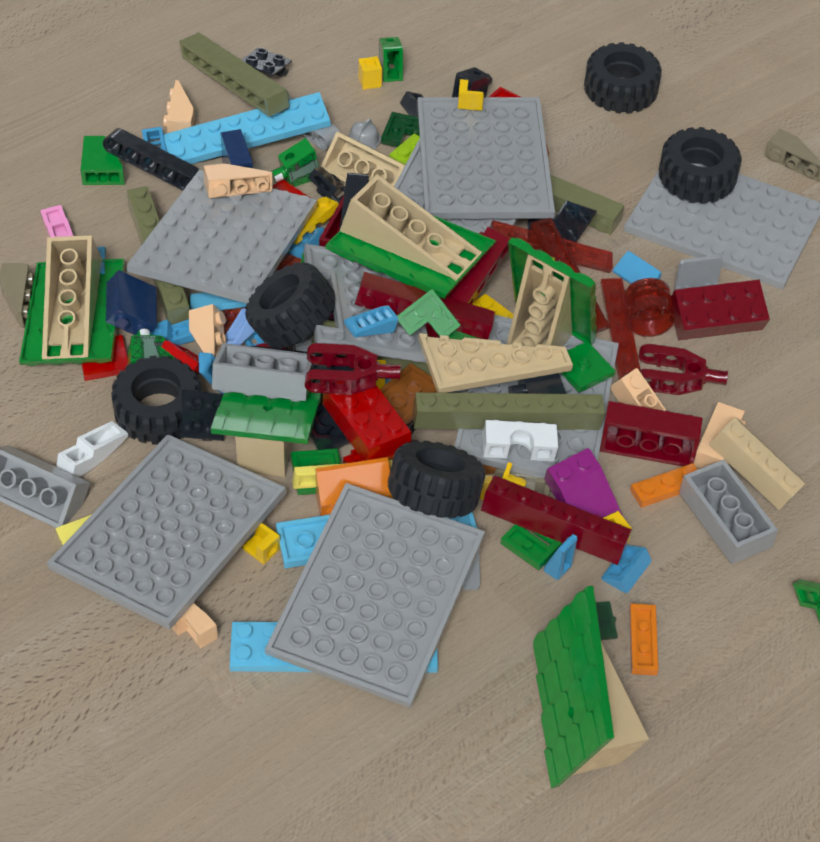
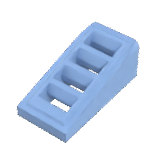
(239, 330)

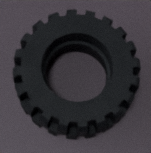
(622, 78)
(698, 182)
(290, 305)
(149, 378)
(436, 479)

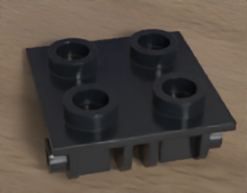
(267, 62)
(573, 220)
(198, 414)

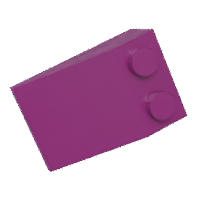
(582, 484)

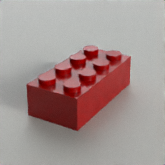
(368, 422)

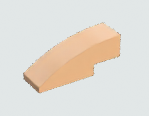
(198, 625)

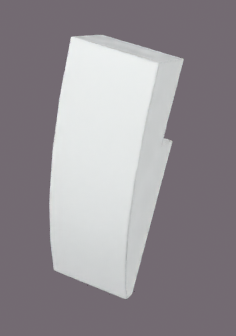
(91, 449)

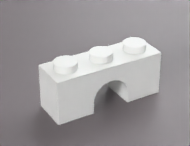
(536, 437)

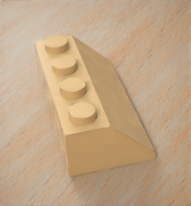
(356, 157)
(757, 463)

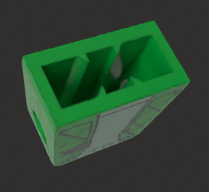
(391, 53)
(296, 164)
(146, 345)

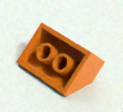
(367, 474)

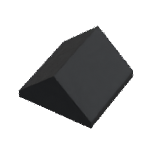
(326, 435)

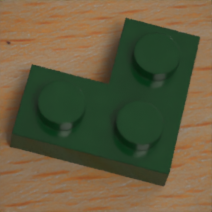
(398, 127)

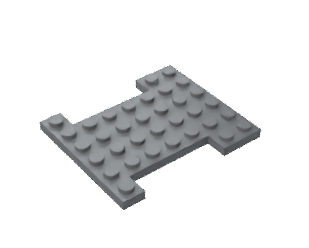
(345, 280)

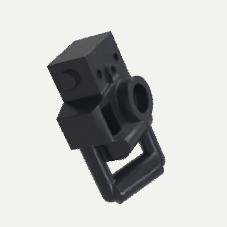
(327, 184)

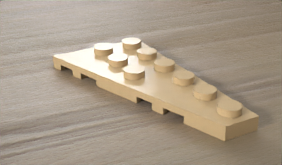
(486, 362)

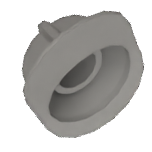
(366, 133)

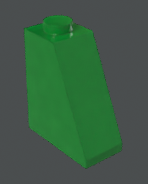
(98, 165)

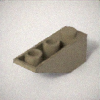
(794, 154)
(15, 288)

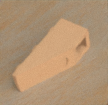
(179, 110)
(233, 180)
(208, 328)
(636, 391)

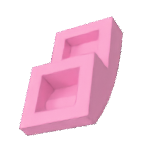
(56, 222)

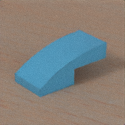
(176, 333)

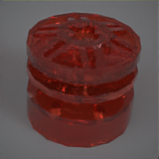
(649, 307)

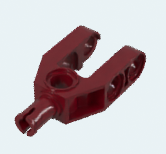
(693, 366)
(363, 377)

